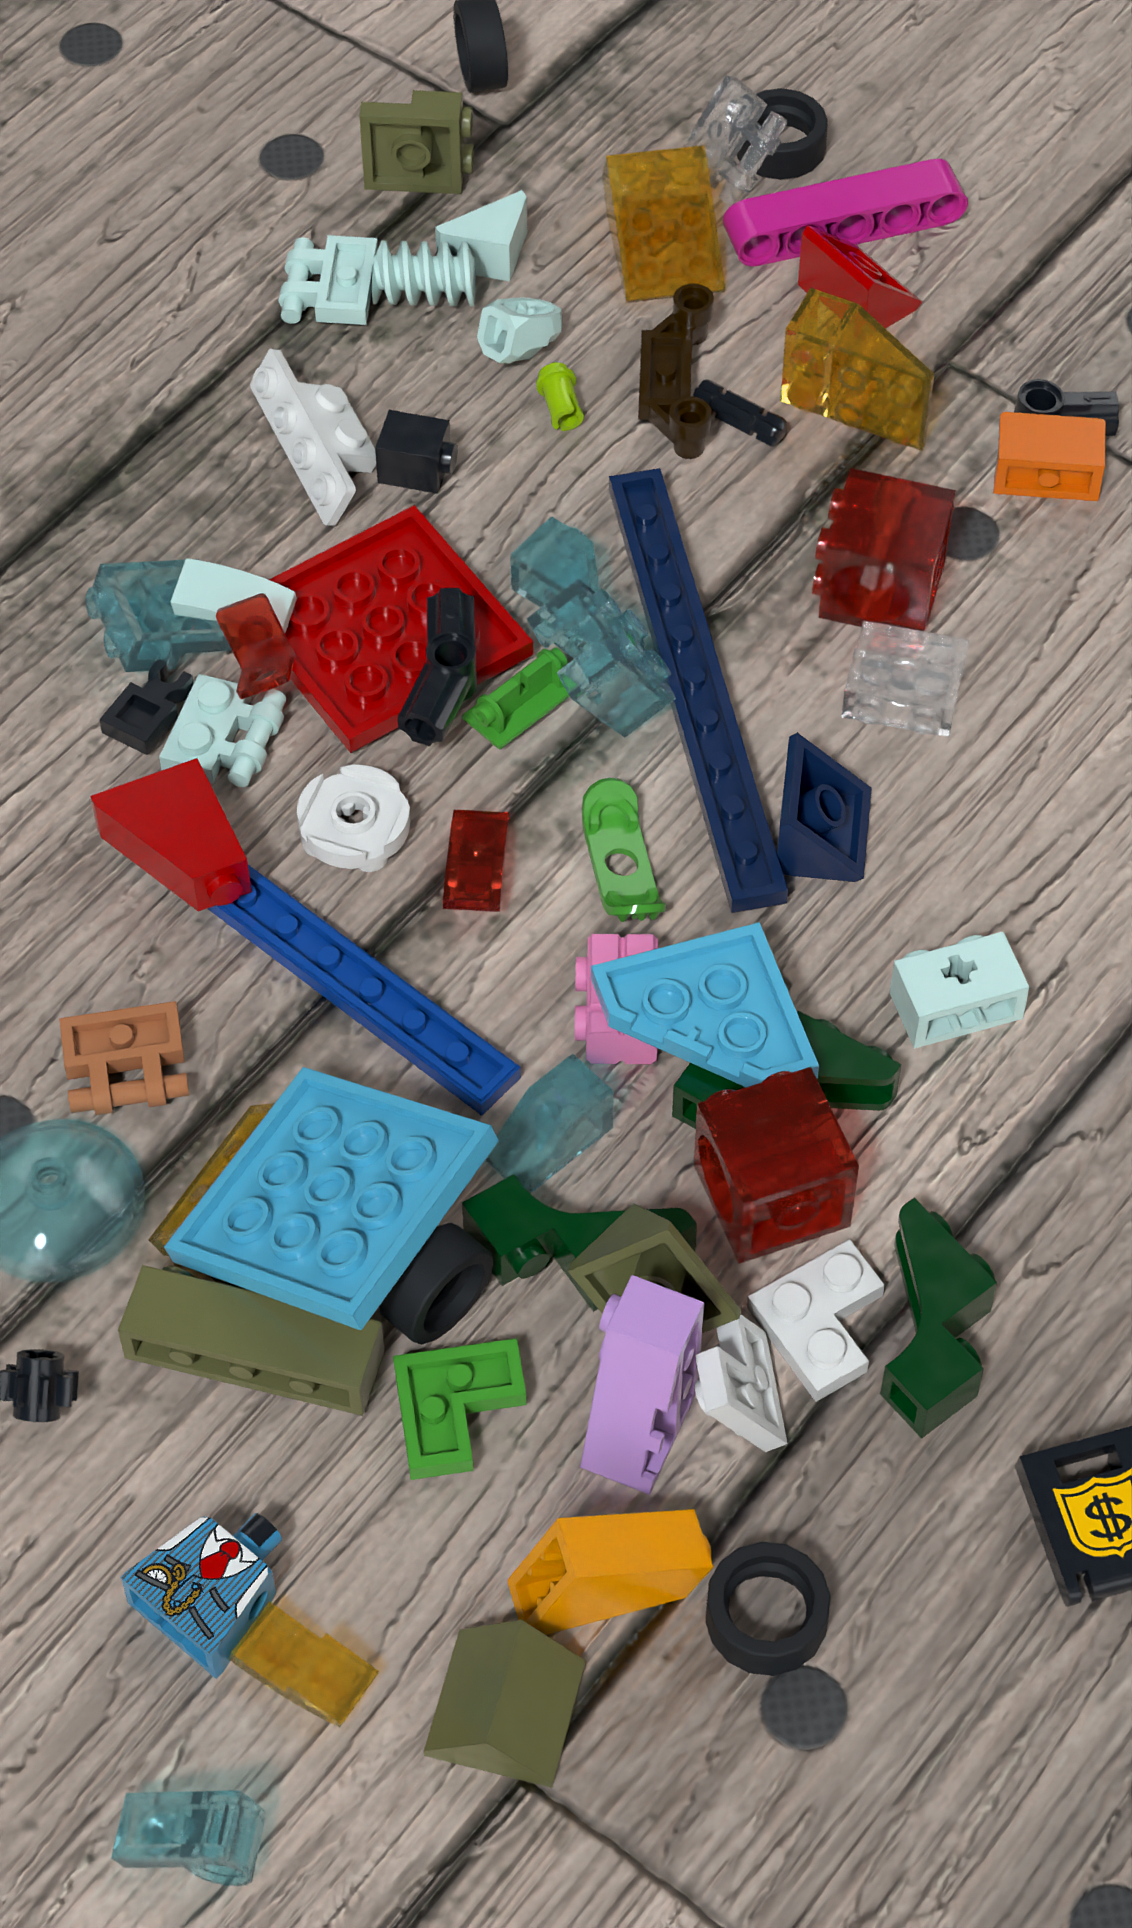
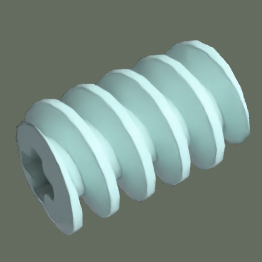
(424, 273)

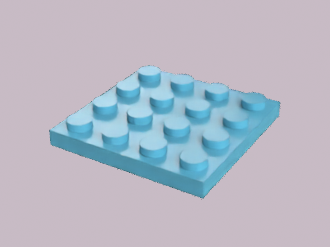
(332, 1196)

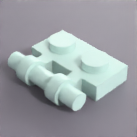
(344, 281)
(210, 724)

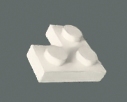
(804, 1316)
(740, 1385)

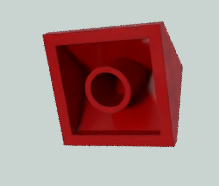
(851, 274)

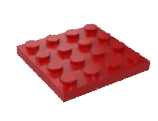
(365, 623)

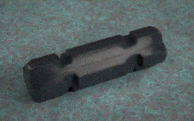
(742, 413)

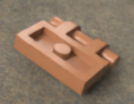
(119, 1043)

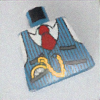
(206, 1587)

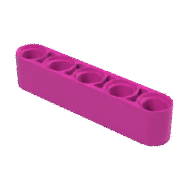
(850, 208)

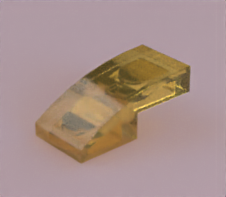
(302, 1666)

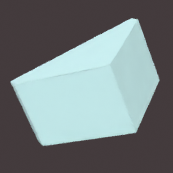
(492, 233)

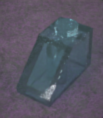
(552, 561)
(553, 1124)

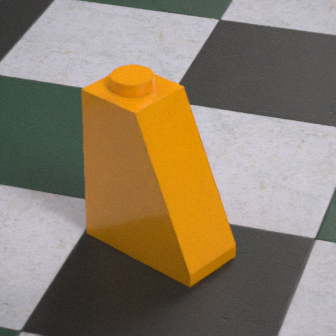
(609, 1567)

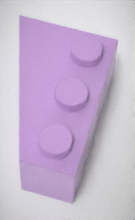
(642, 1382)

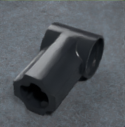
(1047, 398)

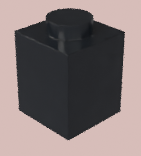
(414, 451)

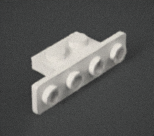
(316, 434)

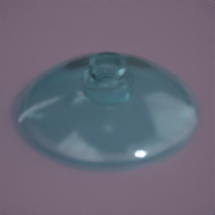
(78, 1219)

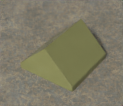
(655, 1251)
(506, 1702)

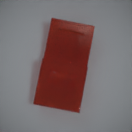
(476, 860)

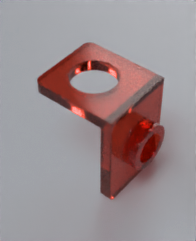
(257, 644)

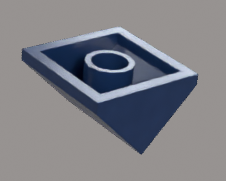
(822, 816)

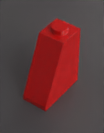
(176, 834)

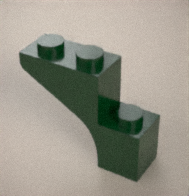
(848, 1074)
(528, 1233)
(945, 1296)

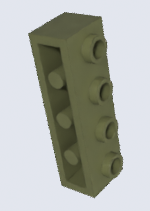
(249, 1340)

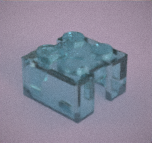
(612, 662)

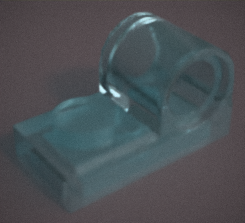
(203, 1831)

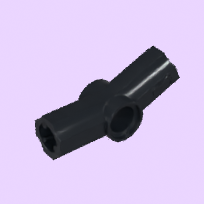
(449, 668)

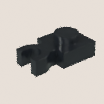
(146, 713)

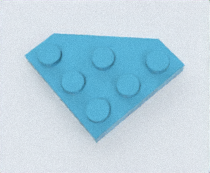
(709, 1004)

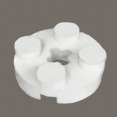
(358, 844)

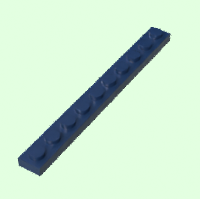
(702, 701)

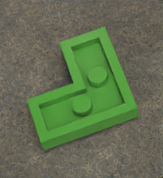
(442, 1388)

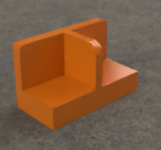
(1050, 456)

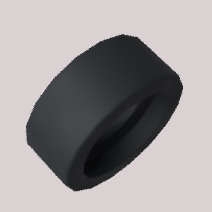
(480, 44)
(801, 113)
(438, 1285)
(771, 1561)

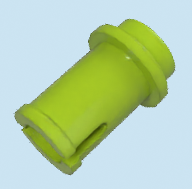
(557, 386)

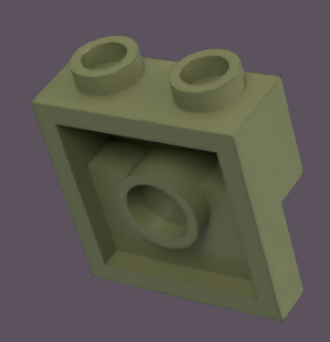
(417, 143)

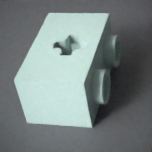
(958, 989)

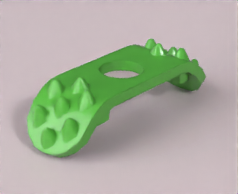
(611, 828)

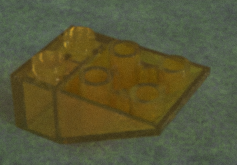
(662, 222)
(854, 371)

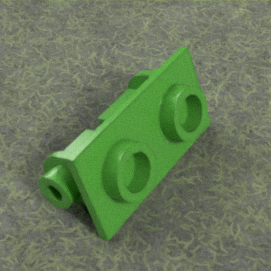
(520, 700)

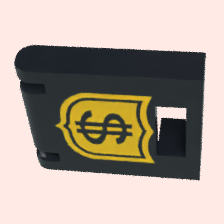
(1086, 1520)

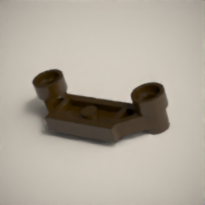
(666, 372)

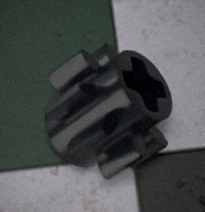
(38, 1385)

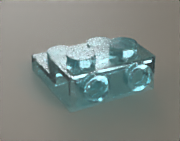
(139, 617)

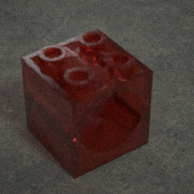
(883, 551)
(774, 1164)

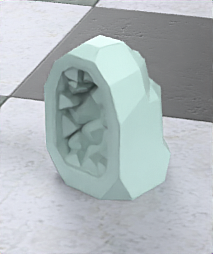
(517, 328)

